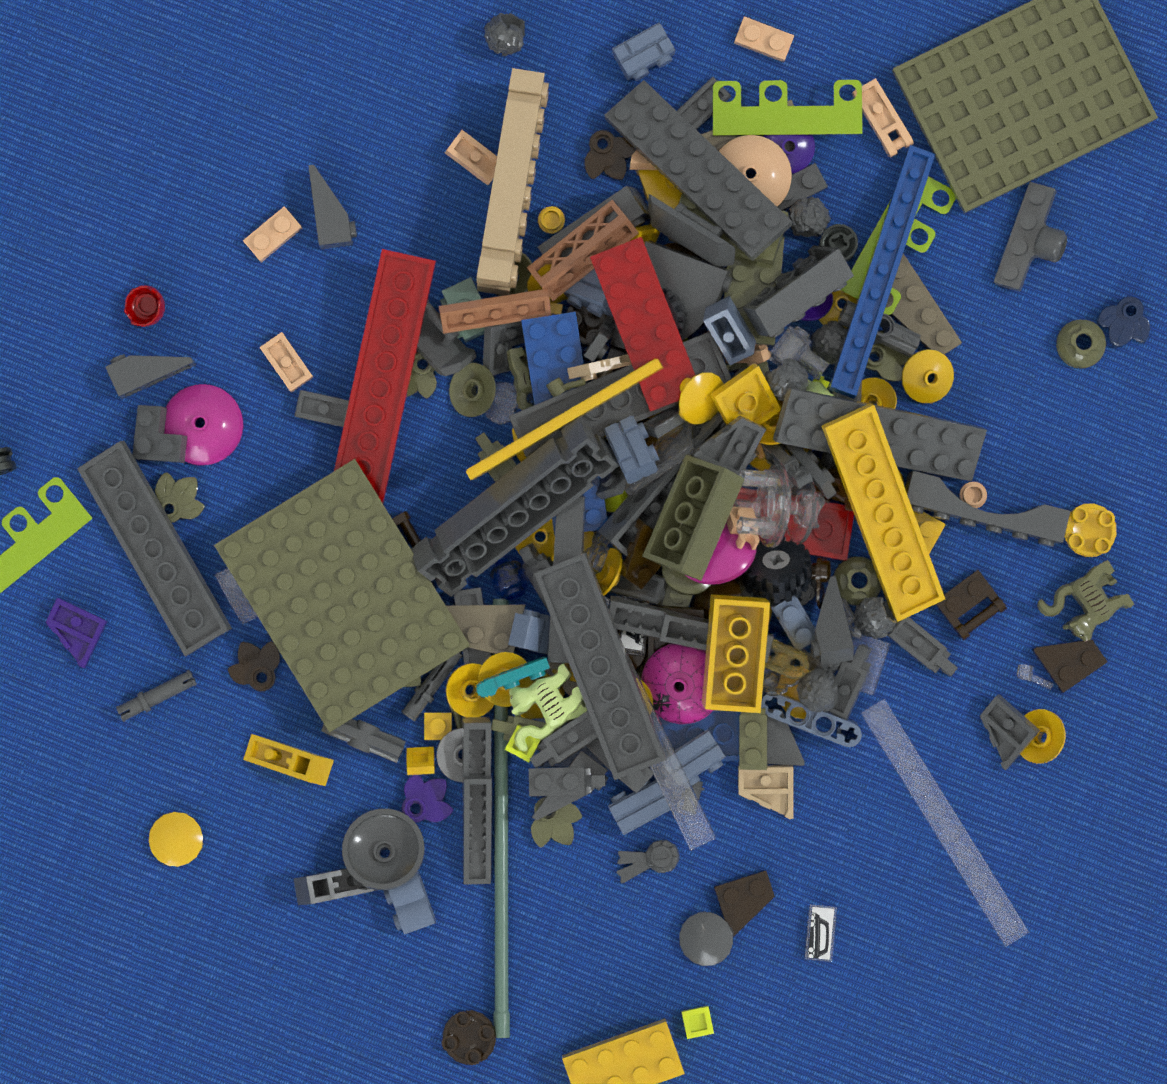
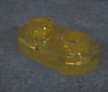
(781, 660)

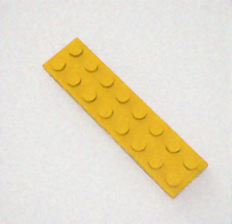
(883, 511)

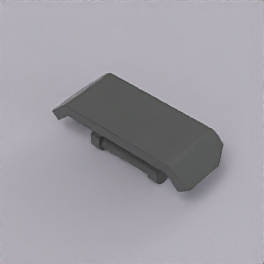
(691, 232)
(442, 350)

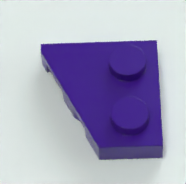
(76, 629)

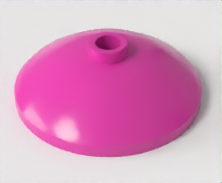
(222, 423)
(727, 560)

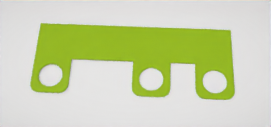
(780, 119)
(862, 264)
(40, 539)

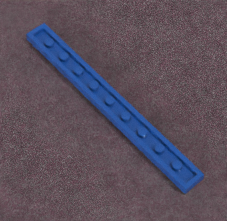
(881, 272)

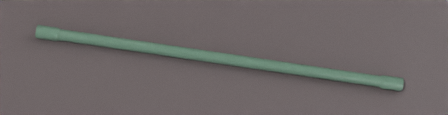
(501, 1015)

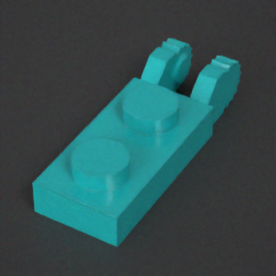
(511, 677)

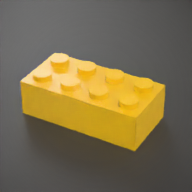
(735, 653)
(633, 1057)

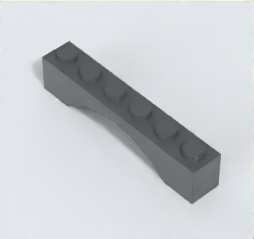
(931, 494)

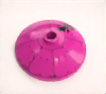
(672, 665)

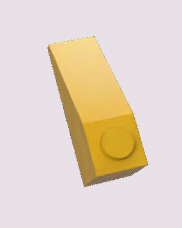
(288, 760)

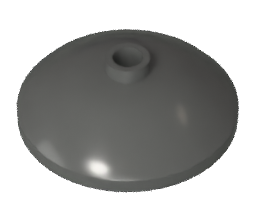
(378, 832)

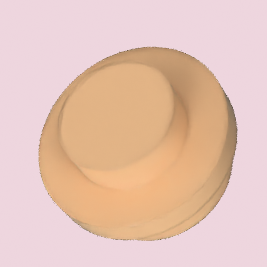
(973, 494)

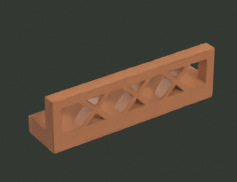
(571, 269)
(494, 311)

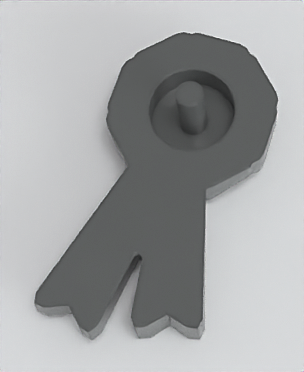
(660, 856)

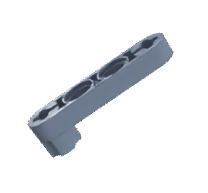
(809, 722)

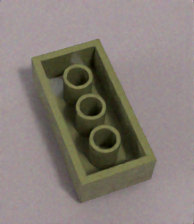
(748, 281)
(693, 517)

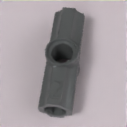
(894, 335)
(368, 739)

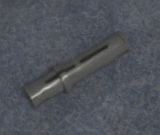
(429, 687)
(146, 700)

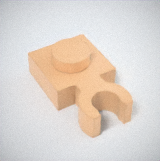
(735, 513)

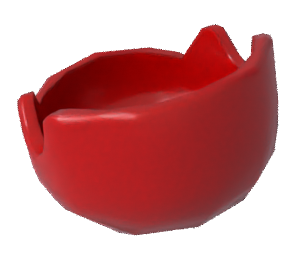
(144, 306)

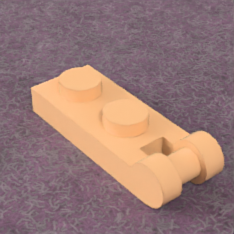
(883, 118)

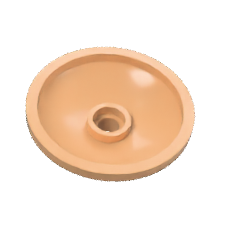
(767, 160)

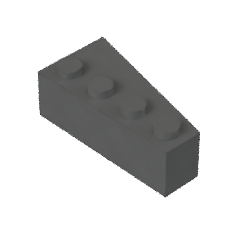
(629, 202)
(798, 290)

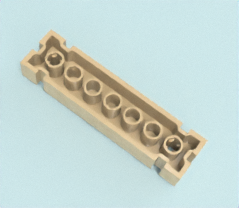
(511, 178)

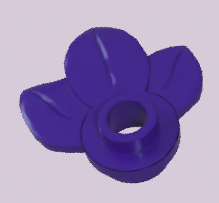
(428, 796)

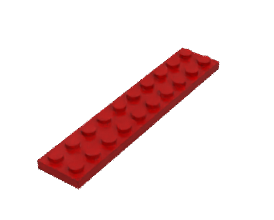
(385, 365)

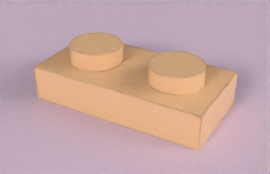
(764, 39)
(473, 157)
(272, 234)
(286, 362)

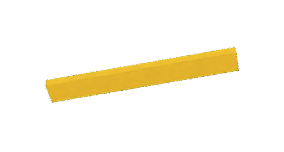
(564, 419)

